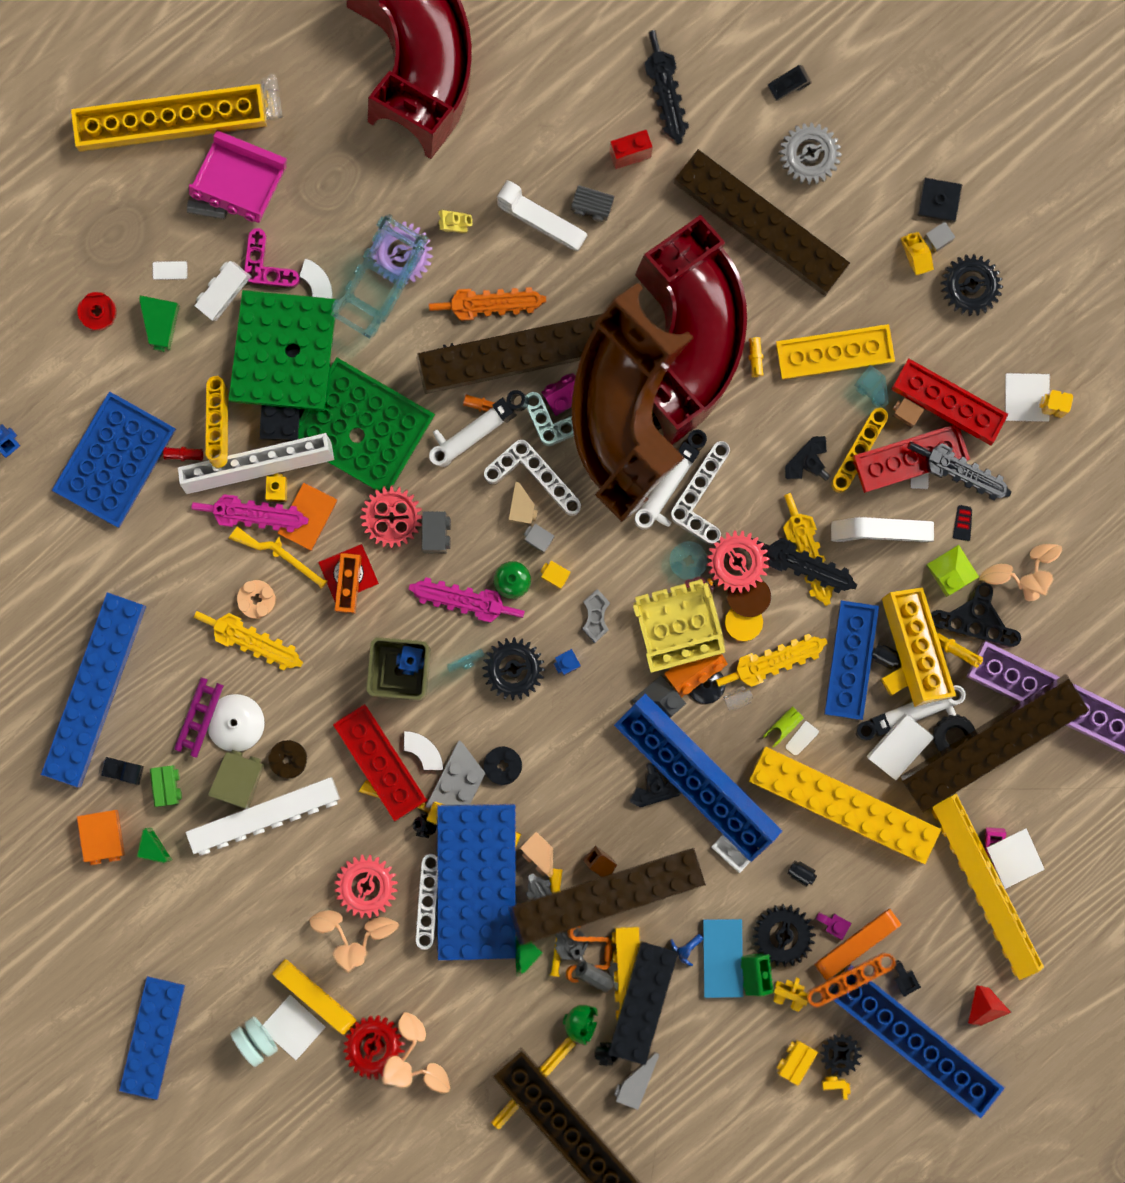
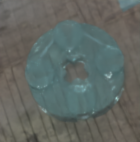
(682, 551)

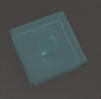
(466, 662)

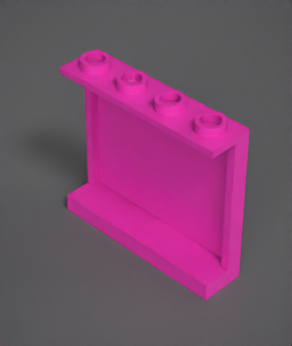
(238, 177)

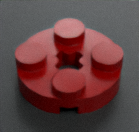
(88, 305)

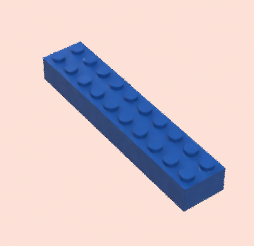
(93, 690)
(698, 778)
(920, 1045)

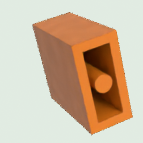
(101, 836)

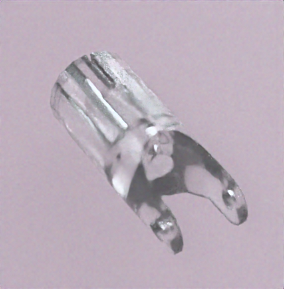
(271, 98)

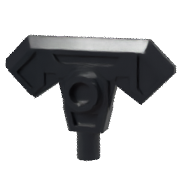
(808, 460)
(655, 790)

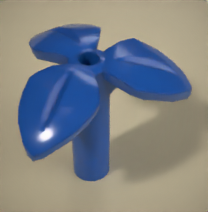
(684, 951)

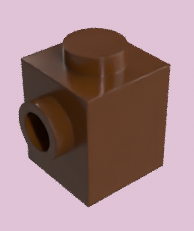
(600, 862)

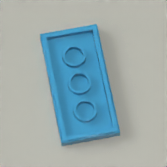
(722, 958)

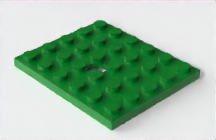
(261, 367)
(389, 420)

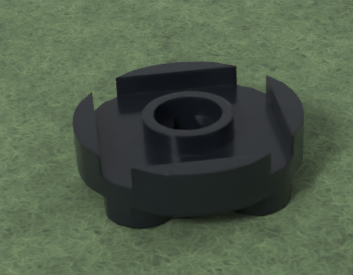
(496, 774)

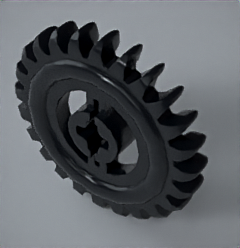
(953, 288)
(532, 664)
(788, 916)

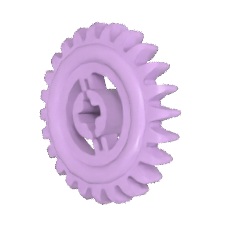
(384, 258)

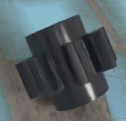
(423, 827)
(601, 1054)

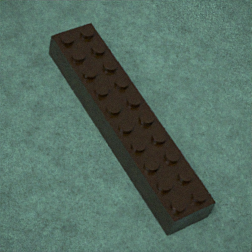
(761, 222)
(504, 355)
(994, 743)
(606, 896)
(560, 1121)

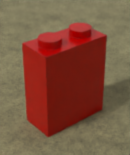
(631, 149)

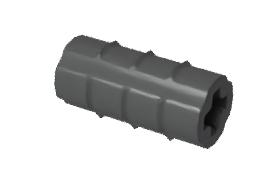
(204, 208)
(594, 976)

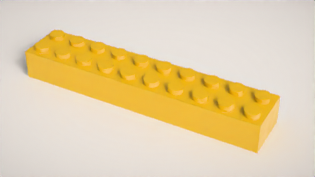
(168, 117)
(844, 805)

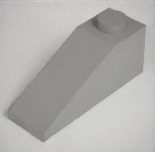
(635, 1085)

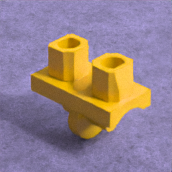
(792, 991)

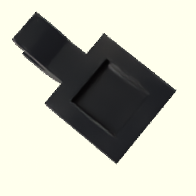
(906, 980)

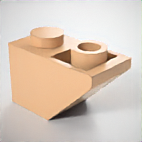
(540, 852)

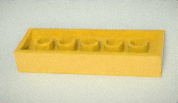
(918, 646)

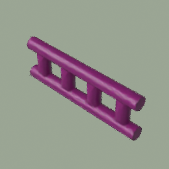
(201, 728)

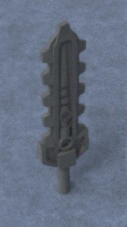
(565, 947)

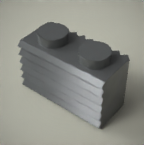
(592, 203)

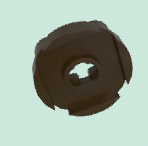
(283, 769)

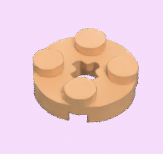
(262, 608)

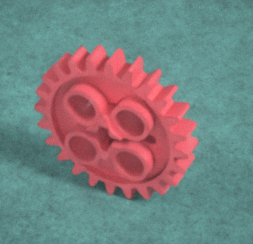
(391, 499)

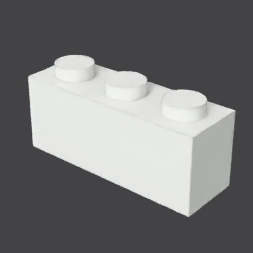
(222, 290)

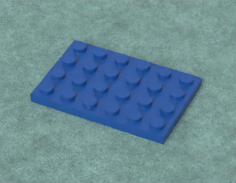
(114, 459)

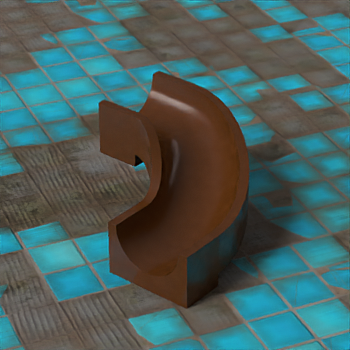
(615, 404)

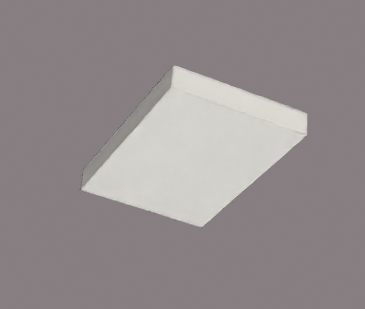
(900, 746)

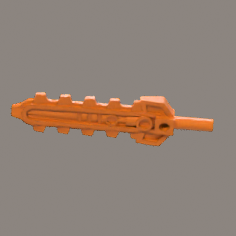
(467, 304)

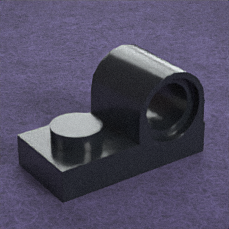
(791, 81)
(122, 770)

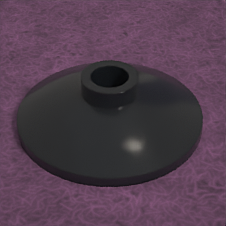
(710, 694)

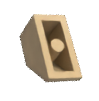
(522, 507)

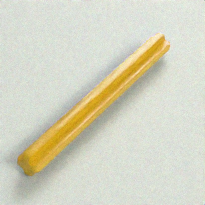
(548, 1066)

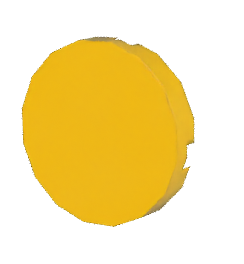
(743, 627)

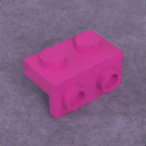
(560, 394)

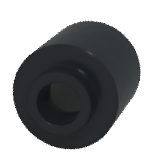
(886, 656)
(802, 873)

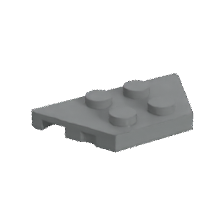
(458, 779)

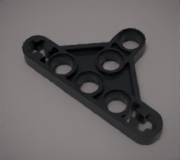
(988, 620)

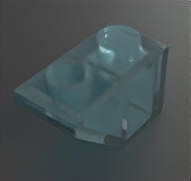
(873, 385)

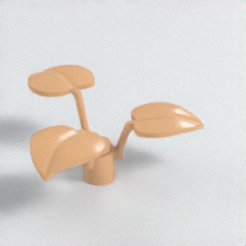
(1031, 584)
(351, 955)
(399, 1072)

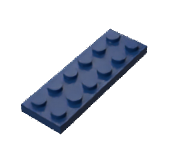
(851, 660)
(152, 1038)

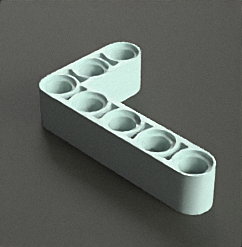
(548, 426)

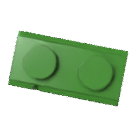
(165, 786)

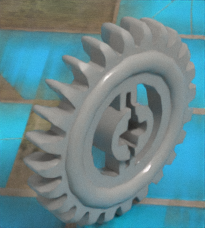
(826, 144)

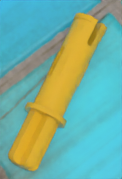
(961, 652)

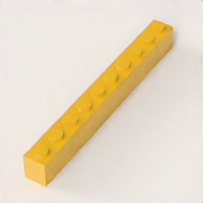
(988, 887)

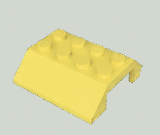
(679, 625)

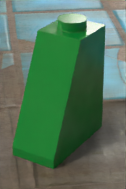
(159, 321)

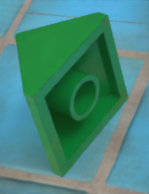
(152, 848)
(525, 957)

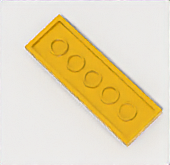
(835, 351)

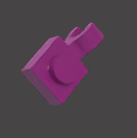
(835, 925)

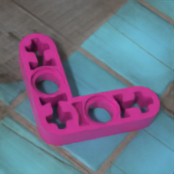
(262, 271)

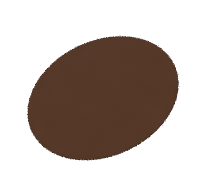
(752, 602)

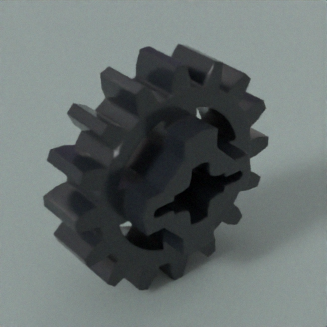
(846, 1060)

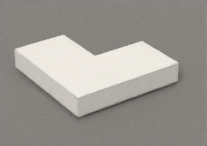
(730, 853)

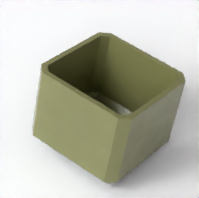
(383, 681)

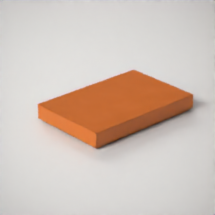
(317, 508)

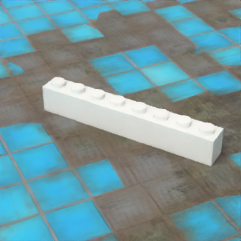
(257, 463)
(263, 815)

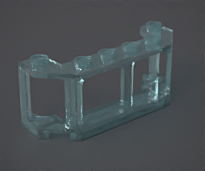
(399, 281)

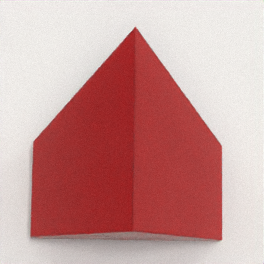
(986, 1007)

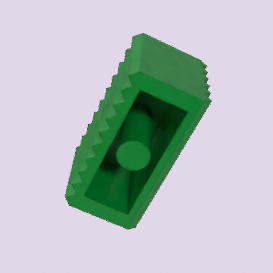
(757, 974)

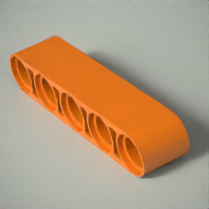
(857, 944)
(840, 979)

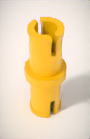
(756, 357)

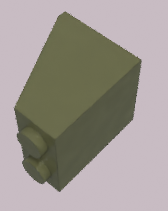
(237, 779)

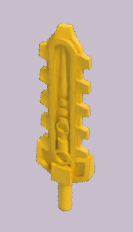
(801, 530)
(230, 630)
(753, 669)

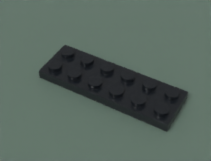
(280, 422)
(643, 1003)

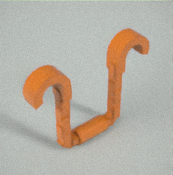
(607, 953)

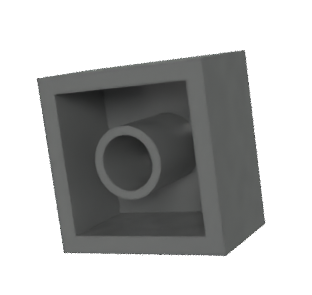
(435, 532)

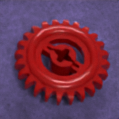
(357, 1035)

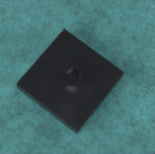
(940, 199)

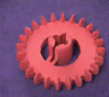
(748, 577)
(358, 904)

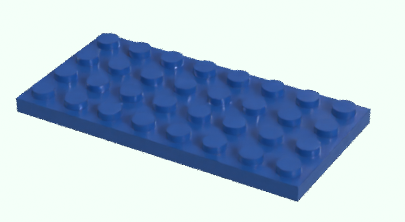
(476, 881)

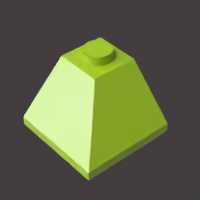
(952, 570)

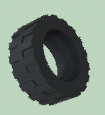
(948, 723)

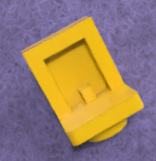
(833, 1083)

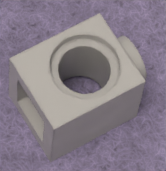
(939, 237)
(538, 537)

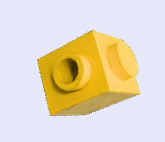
(276, 488)

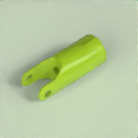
(786, 724)

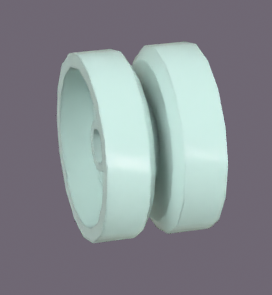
(254, 1041)

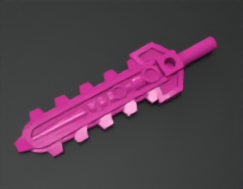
(230, 510)
(485, 605)

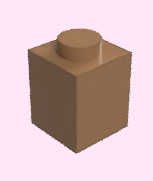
(907, 412)

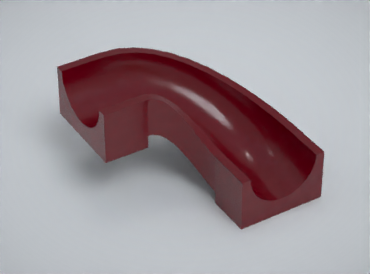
(429, 69)
(707, 299)

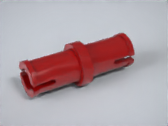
(183, 454)

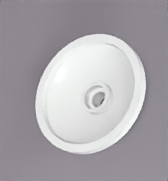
(249, 723)

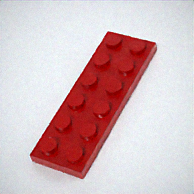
(949, 402)
(898, 463)
(380, 762)

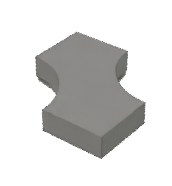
(595, 625)

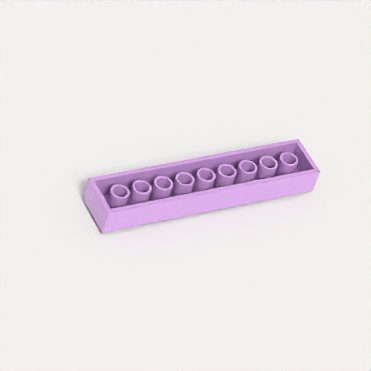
(1021, 679)

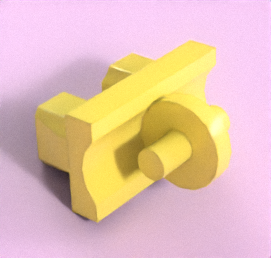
(454, 221)

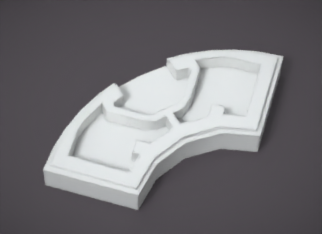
(316, 279)
(424, 750)

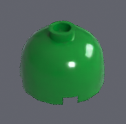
(512, 580)
(580, 1024)

